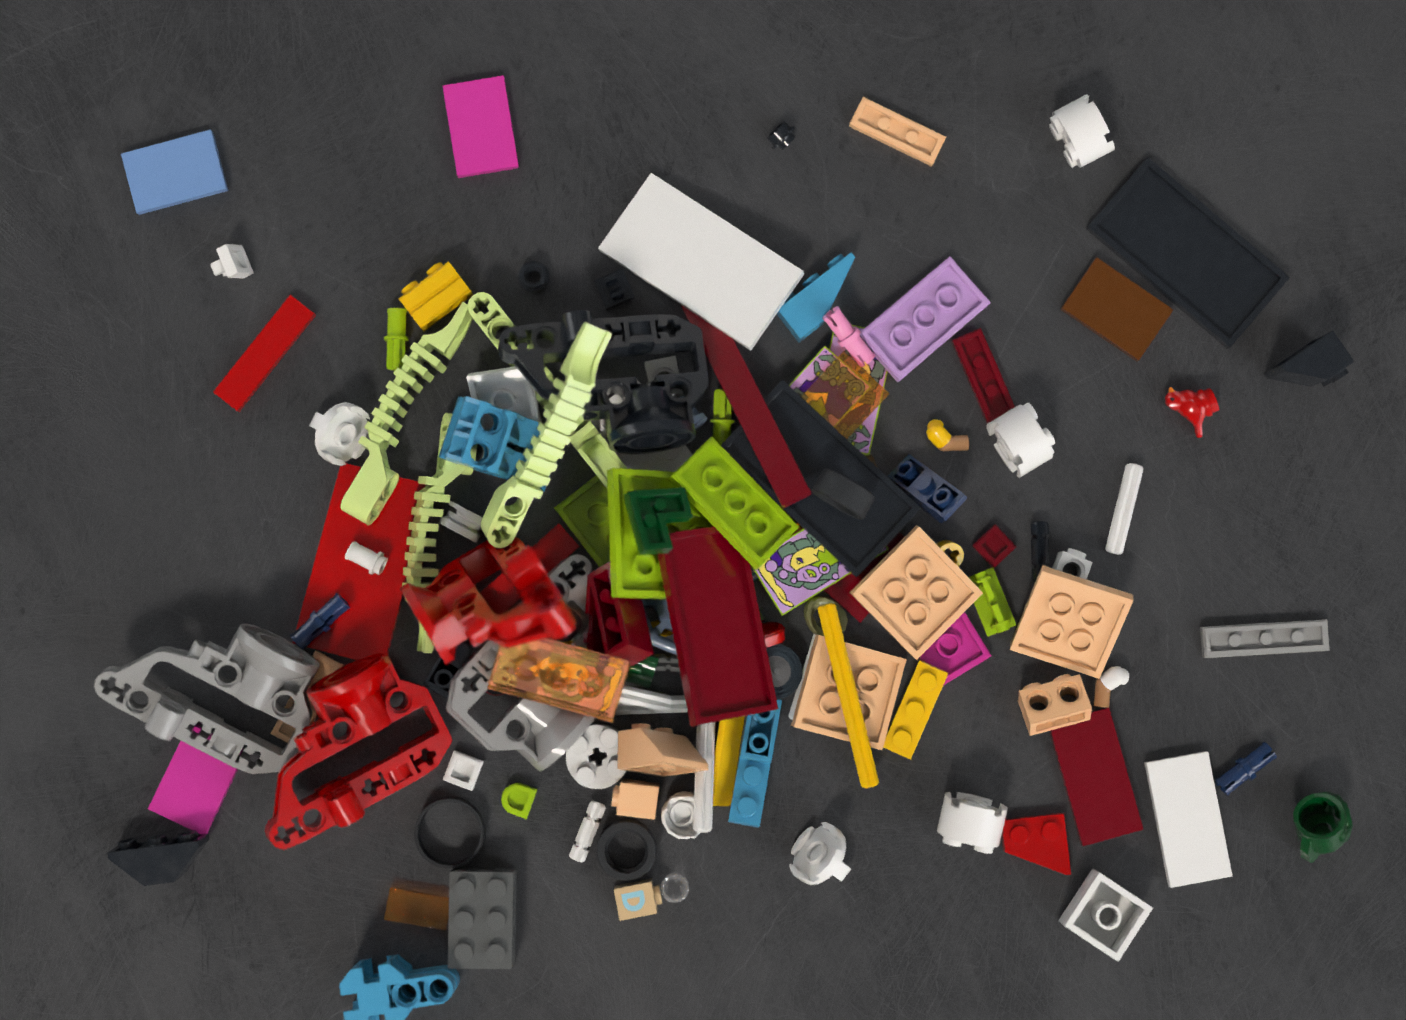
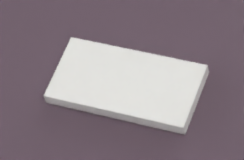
(1188, 819)

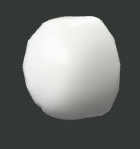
(678, 815)

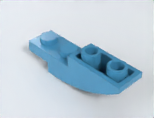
(754, 767)

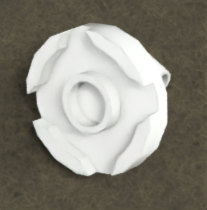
(339, 432)
(819, 855)

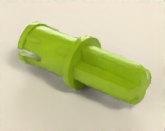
(396, 338)
(722, 417)

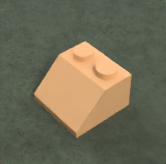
(657, 752)

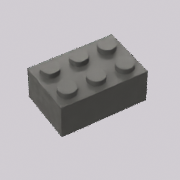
(482, 918)

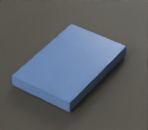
(174, 172)

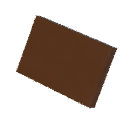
(1116, 309)

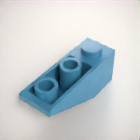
(805, 310)

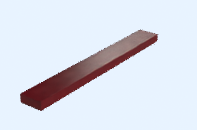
(752, 413)

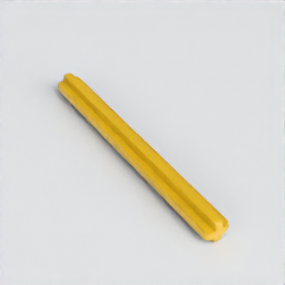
(848, 695)

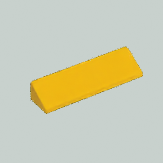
(726, 759)

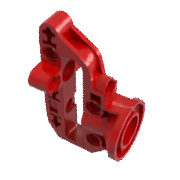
(455, 610)
(361, 699)

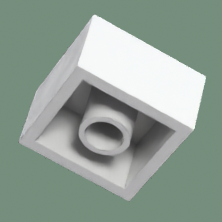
(1105, 914)

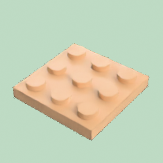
(916, 592)
(1071, 622)
(877, 686)

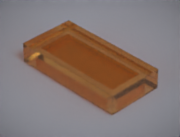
(417, 908)

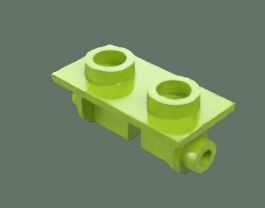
(992, 604)

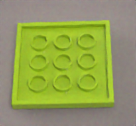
(634, 573)

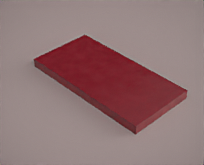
(716, 628)

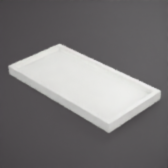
(701, 261)

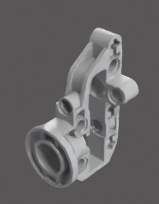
(265, 670)
(544, 729)

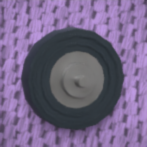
(785, 670)

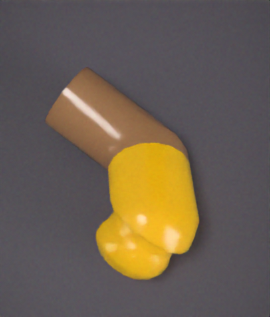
(943, 439)

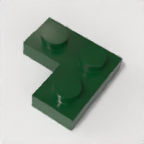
(649, 514)

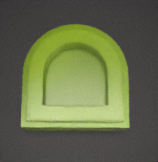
(518, 799)

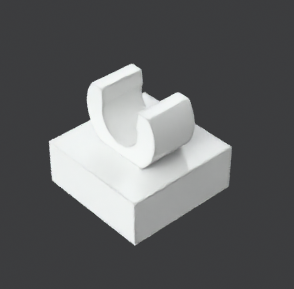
(232, 262)

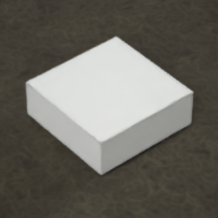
(463, 770)

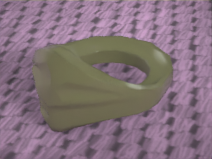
(812, 606)

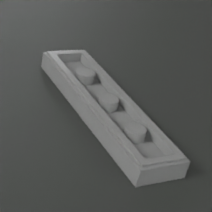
(1264, 638)

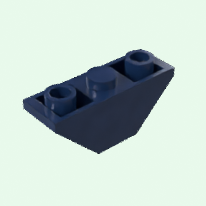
(927, 488)

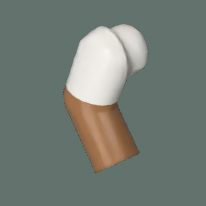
(1108, 681)

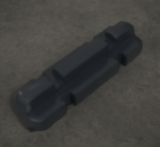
(1039, 547)

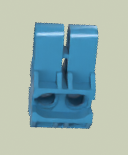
(507, 428)
(386, 990)

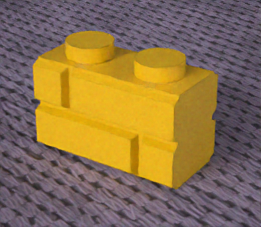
(435, 295)

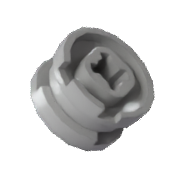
(462, 521)

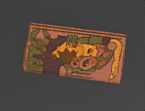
(561, 677)

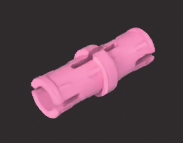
(848, 336)

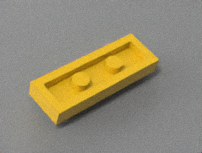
(915, 709)

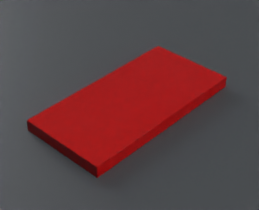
(372, 598)

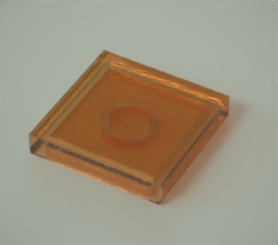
(845, 395)

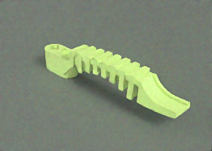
(581, 369)
(586, 437)
(375, 479)
(433, 491)

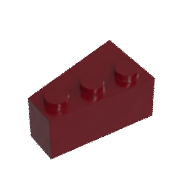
(615, 624)

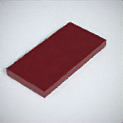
(1096, 779)

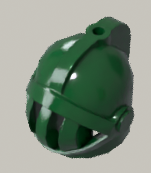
(1321, 824)

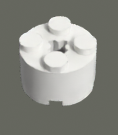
(1082, 131)
(1021, 439)
(588, 771)
(971, 821)

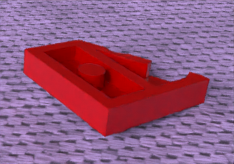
(1038, 840)

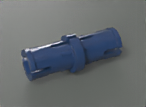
(320, 621)
(1245, 768)

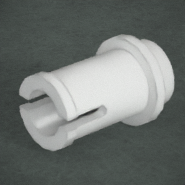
(366, 558)

